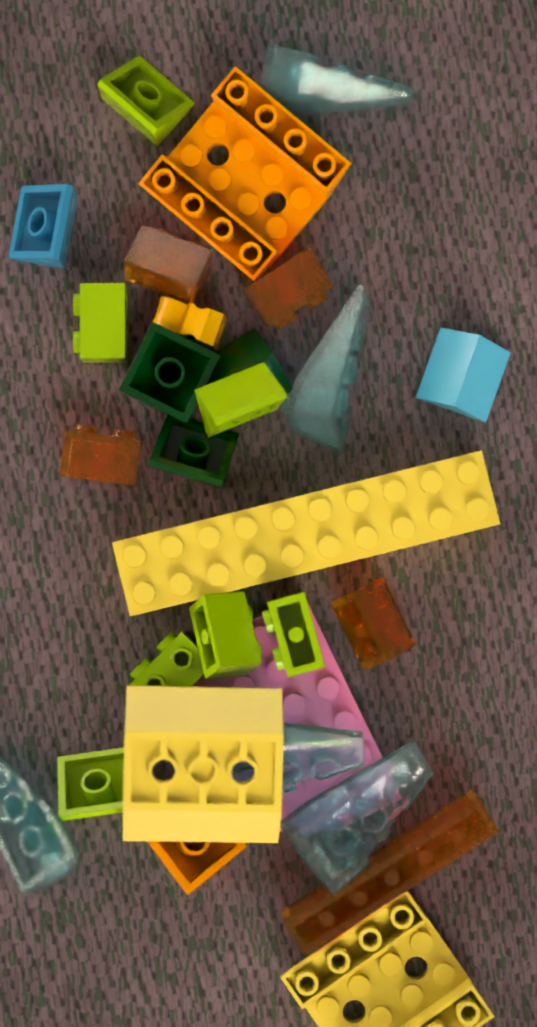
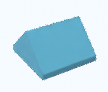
(463, 373)

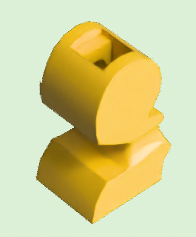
(189, 320)

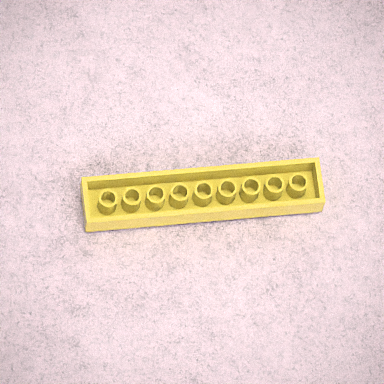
(306, 533)

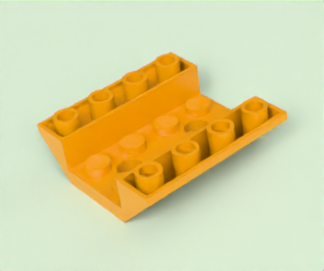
(266, 156)

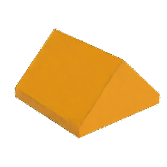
(195, 861)

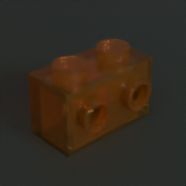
(168, 264)
(288, 288)
(101, 457)
(373, 623)

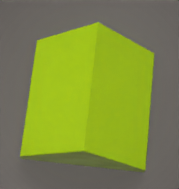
(145, 98)
(239, 398)
(90, 784)

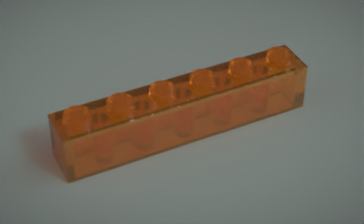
(391, 872)

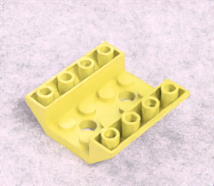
(203, 737)
(369, 967)

